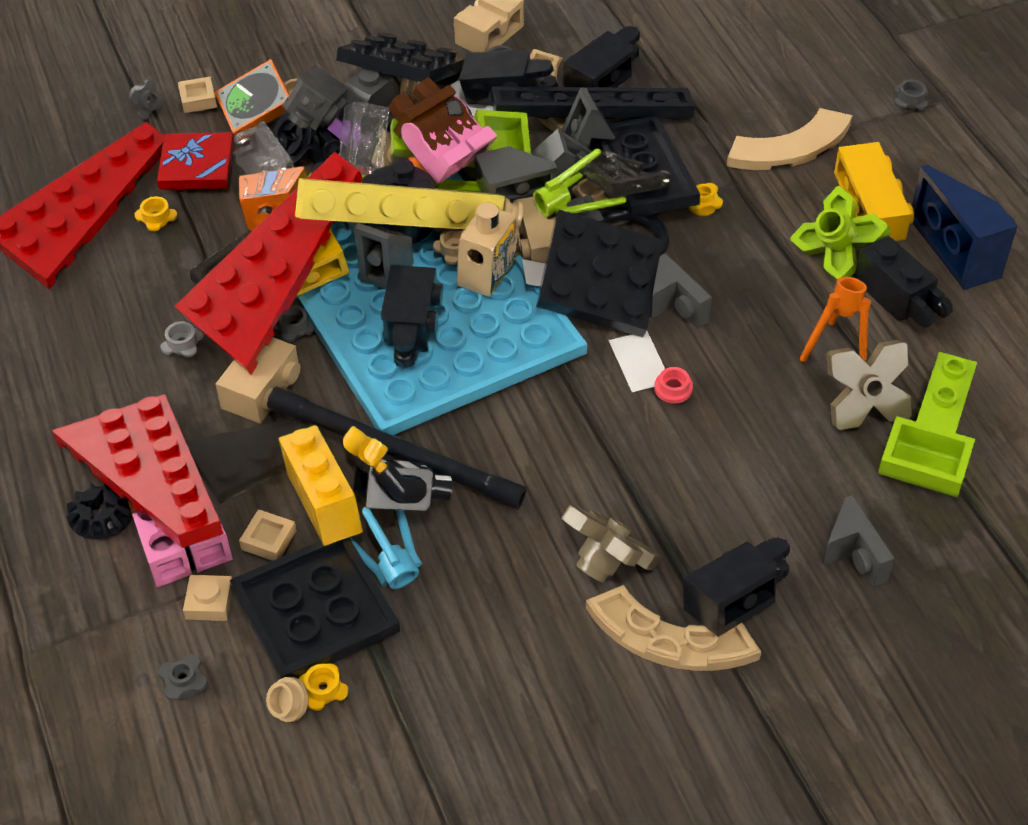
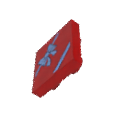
(195, 161)

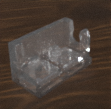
(364, 136)
(262, 153)

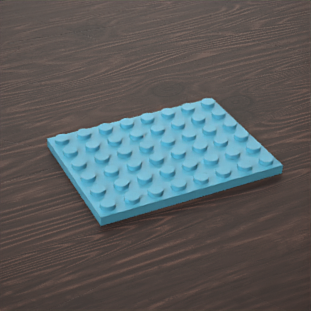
(477, 345)

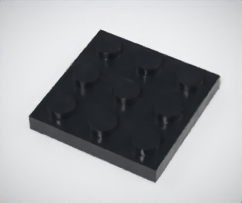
(401, 59)
(600, 273)
(314, 607)

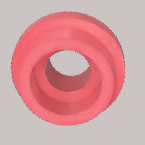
(673, 385)

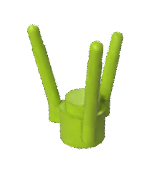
(556, 195)

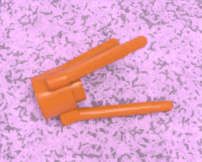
(844, 301)

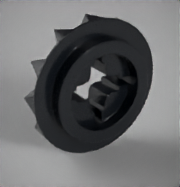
(295, 150)
(107, 521)

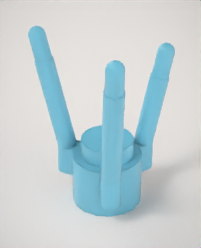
(396, 565)

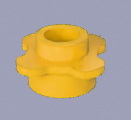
(708, 200)
(155, 213)
(323, 675)

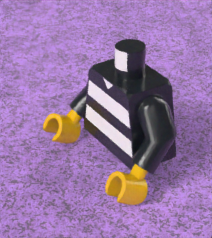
(392, 483)

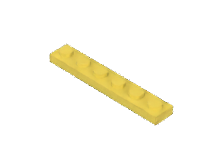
(389, 204)

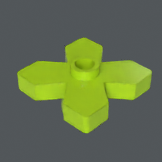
(839, 233)

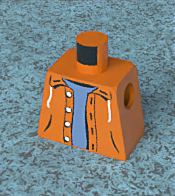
(266, 191)

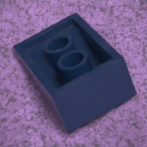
(962, 227)

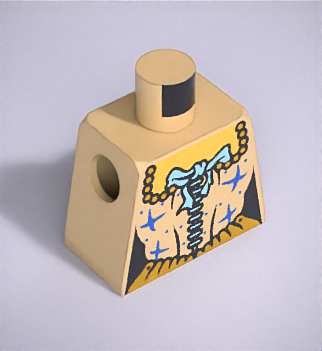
(491, 238)

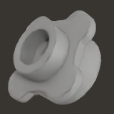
(181, 339)

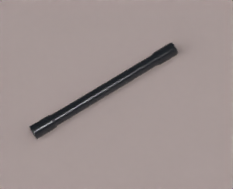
(490, 485)

